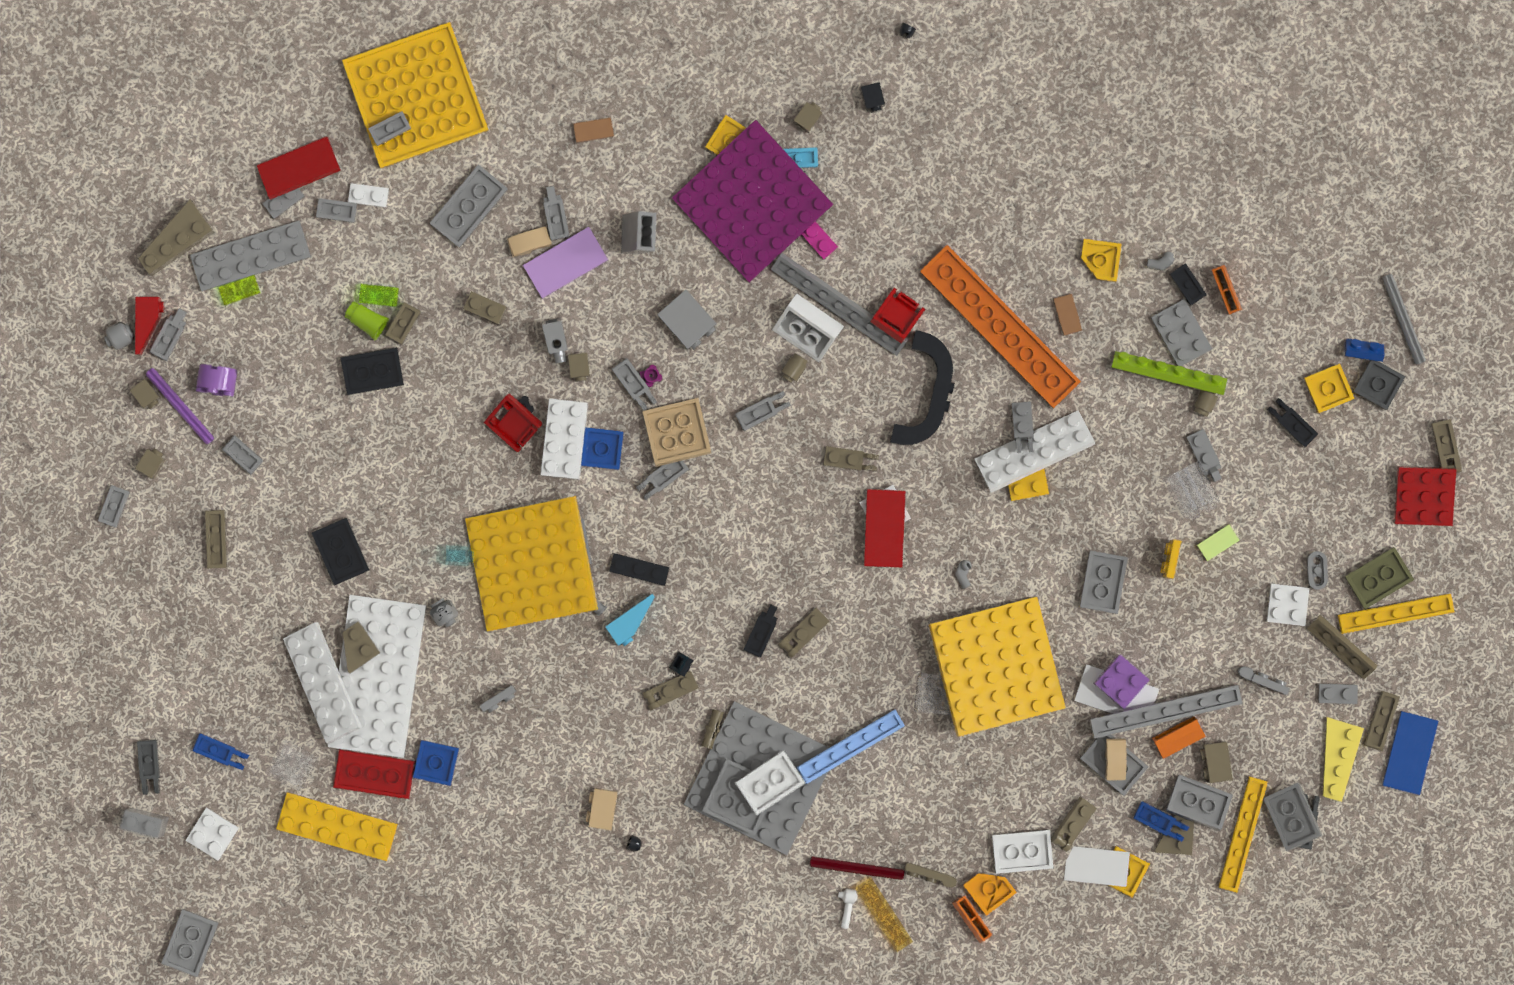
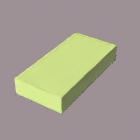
(1218, 542)

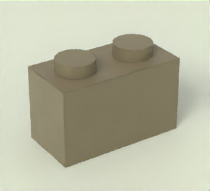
(485, 308)
(1216, 762)

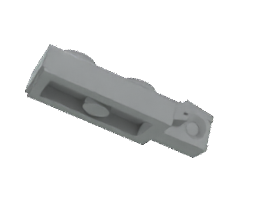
(555, 215)
(169, 335)
(1205, 453)

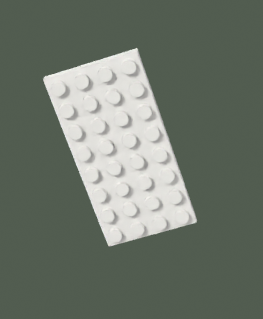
(384, 685)

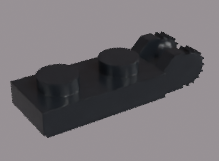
(1294, 424)

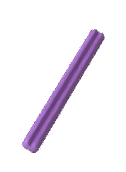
(180, 406)

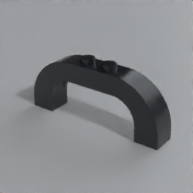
(933, 347)

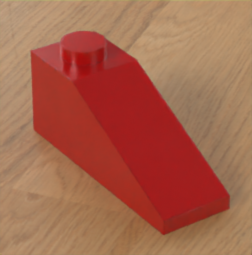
(147, 316)

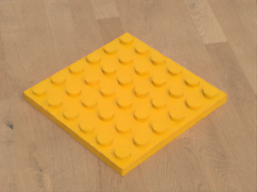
(426, 82)
(531, 563)
(997, 666)

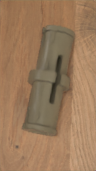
(712, 729)

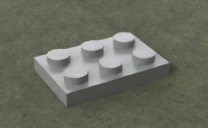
(1181, 333)
(1103, 582)
(1096, 760)
(1199, 802)
(1292, 817)
(190, 943)

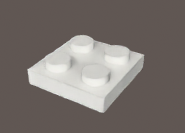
(1287, 604)
(212, 834)

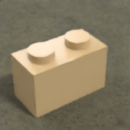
(602, 808)

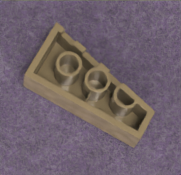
(177, 238)

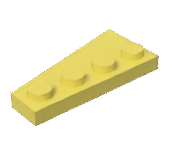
(1340, 752)

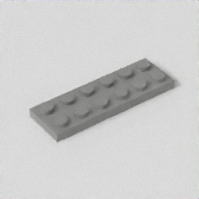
(250, 256)

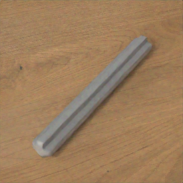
(1403, 319)

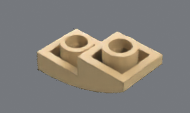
(529, 241)
(1115, 759)

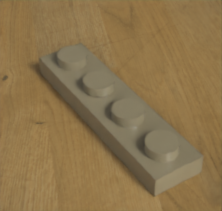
(1342, 647)

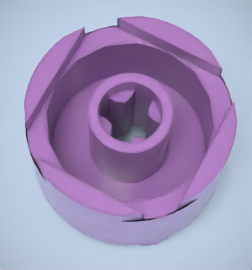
(216, 380)

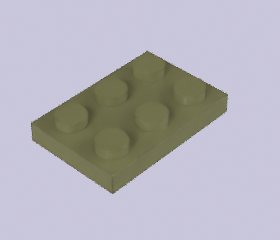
(1379, 578)

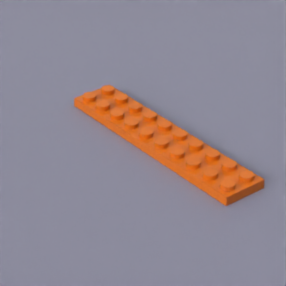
(1000, 326)

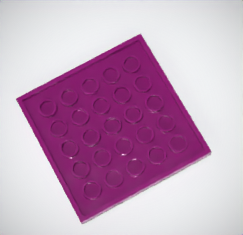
(752, 201)

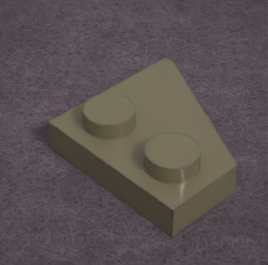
(358, 647)
(1173, 846)

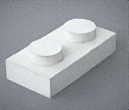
(368, 195)

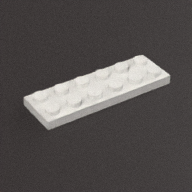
(1050, 446)
(322, 682)

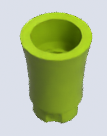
(366, 320)

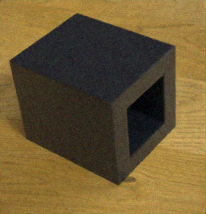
(873, 97)

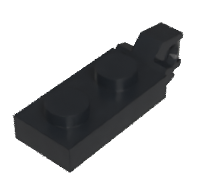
(761, 632)

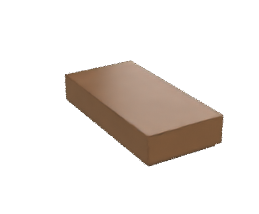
(593, 130)
(1067, 314)

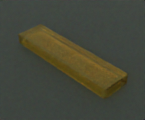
(884, 914)

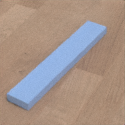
(850, 746)

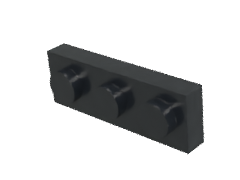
(639, 569)

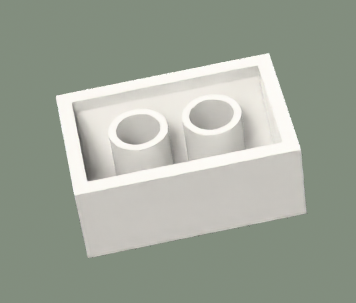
(807, 328)

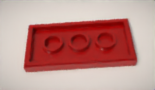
(298, 168)
(884, 528)
(374, 774)

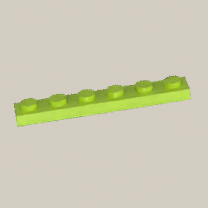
(1169, 373)

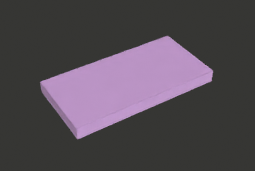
(565, 262)

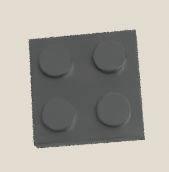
(1379, 384)

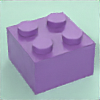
(1121, 681)

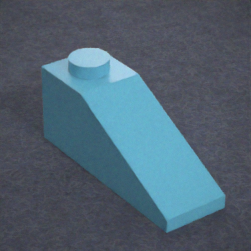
(627, 624)

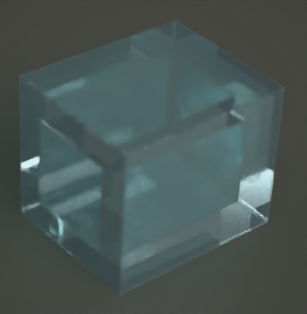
(459, 555)

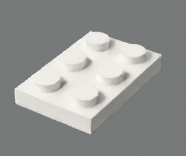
(770, 782)
(1022, 851)

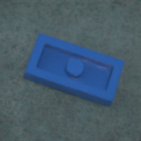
(1364, 350)

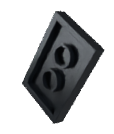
(372, 371)
(340, 551)

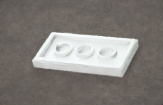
(1092, 696)

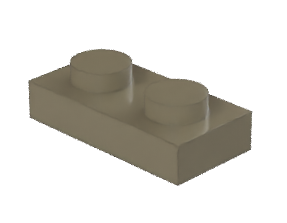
(403, 323)

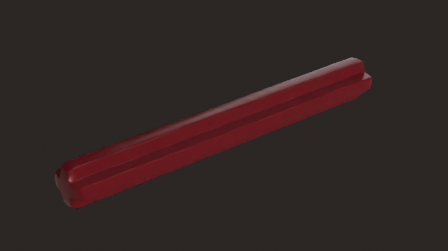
(857, 868)

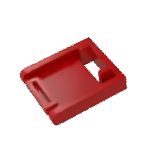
(899, 313)
(516, 425)

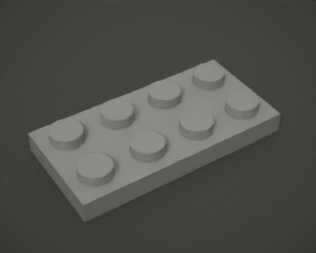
(469, 206)

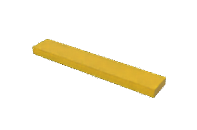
(1396, 613)
(1243, 834)

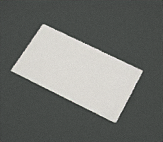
(1097, 866)

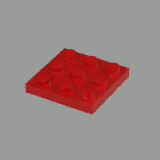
(1425, 496)

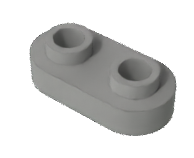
(1317, 570)

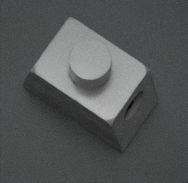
(554, 330)

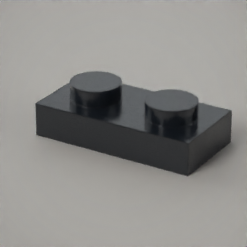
(1188, 284)

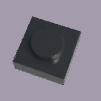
(681, 664)

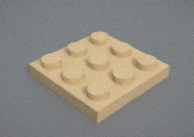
(677, 432)

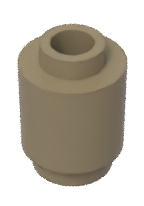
(794, 368)
(1205, 402)

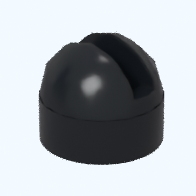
(909, 30)
(635, 843)

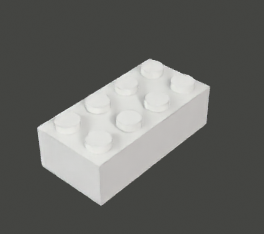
(564, 439)

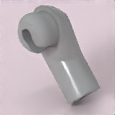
(1162, 263)
(961, 573)

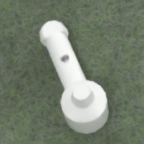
(849, 897)

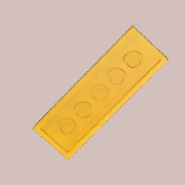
(337, 826)

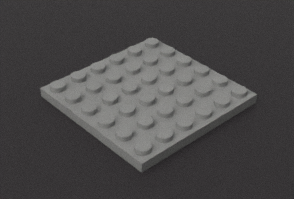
(751, 742)

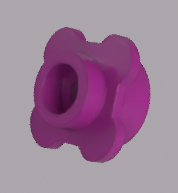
(651, 370)

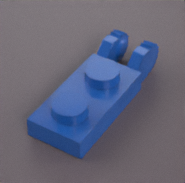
(218, 751)
(1159, 820)

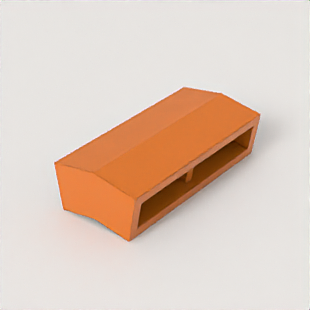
(1222, 291)
(1178, 737)
(975, 916)

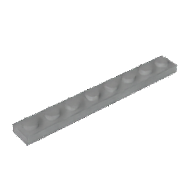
(834, 301)
(1165, 711)

